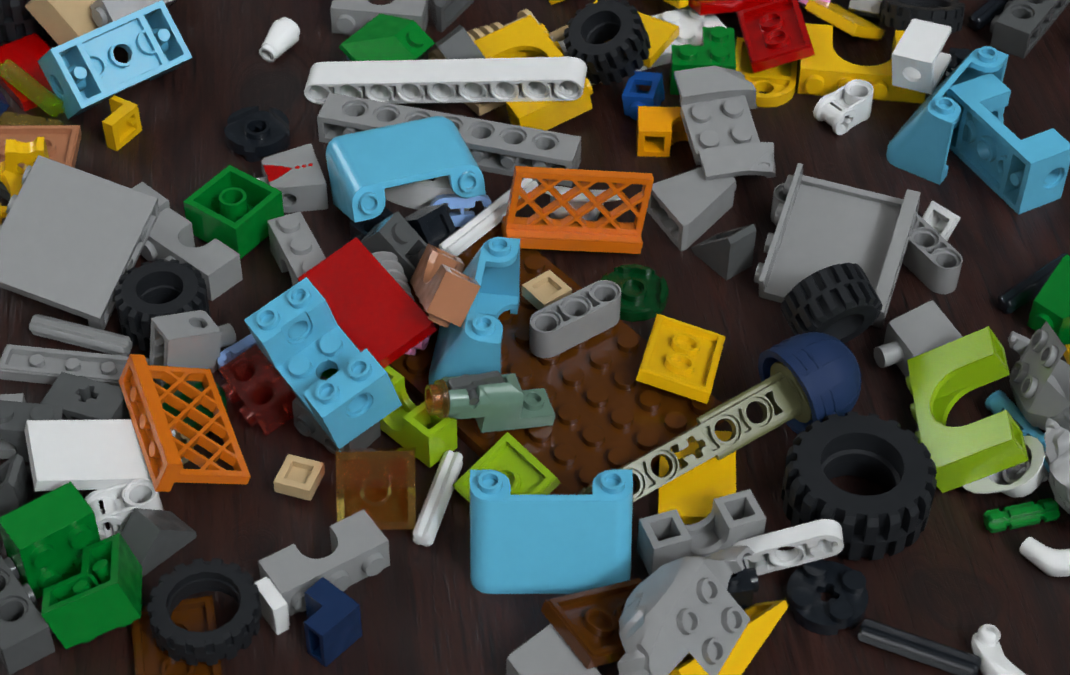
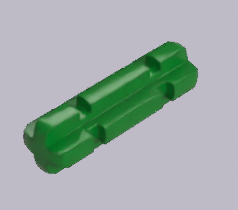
(1021, 515)

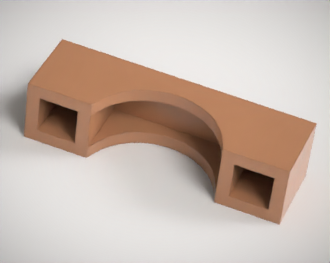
(443, 287)

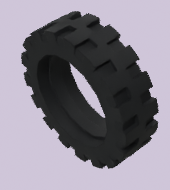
(901, 12)
(212, 644)

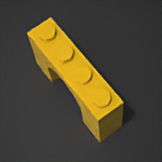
(532, 39)
(828, 71)

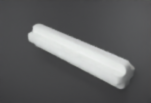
(437, 498)

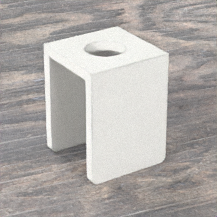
(918, 56)

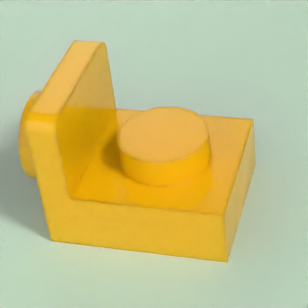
(122, 123)

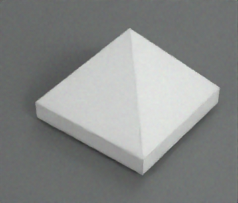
(941, 219)

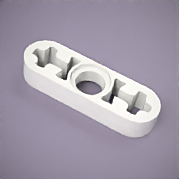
(811, 543)

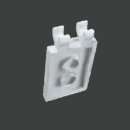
(84, 453)

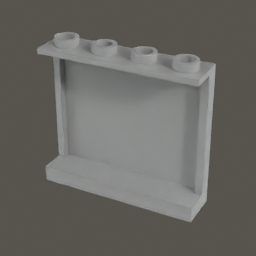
(832, 226)
(73, 238)

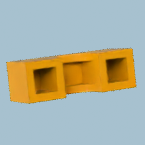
(658, 130)

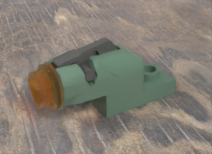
(491, 399)

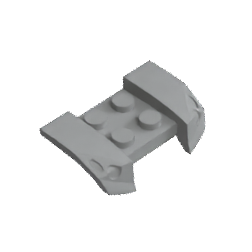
(720, 123)

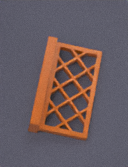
(573, 231)
(155, 425)

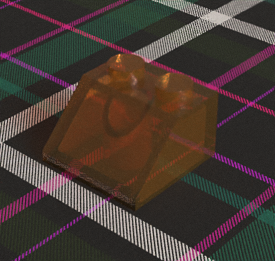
(378, 482)

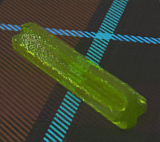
(31, 88)

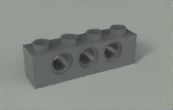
(1024, 24)
(23, 630)

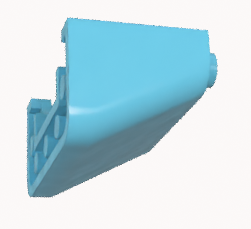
(926, 137)
(398, 155)
(477, 343)
(549, 539)

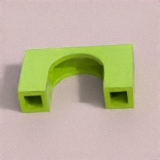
(937, 383)

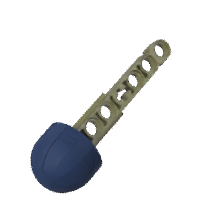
(802, 383)

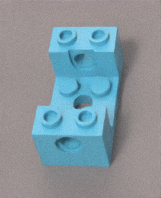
(85, 67)
(1017, 170)
(302, 343)

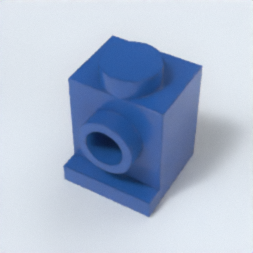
(634, 97)

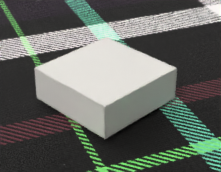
(273, 606)

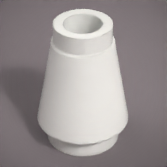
(280, 38)

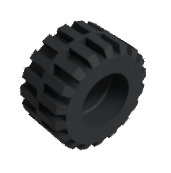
(606, 22)
(157, 291)
(833, 303)

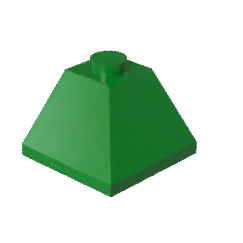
(388, 39)
(1053, 303)

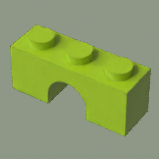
(414, 427)

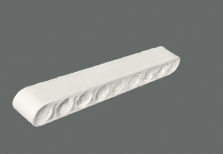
(450, 80)

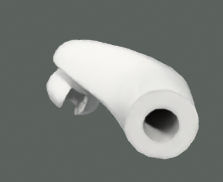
(1049, 560)
(987, 646)

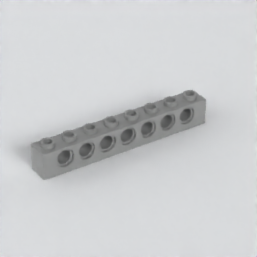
(493, 144)

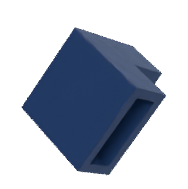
(331, 621)

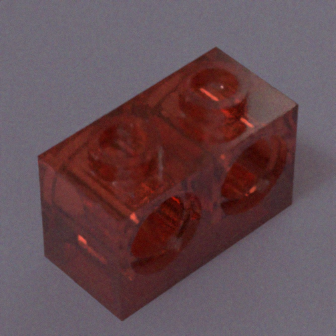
(259, 389)

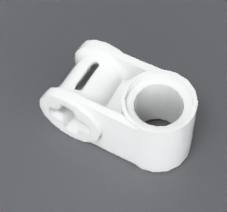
(846, 106)
(120, 503)

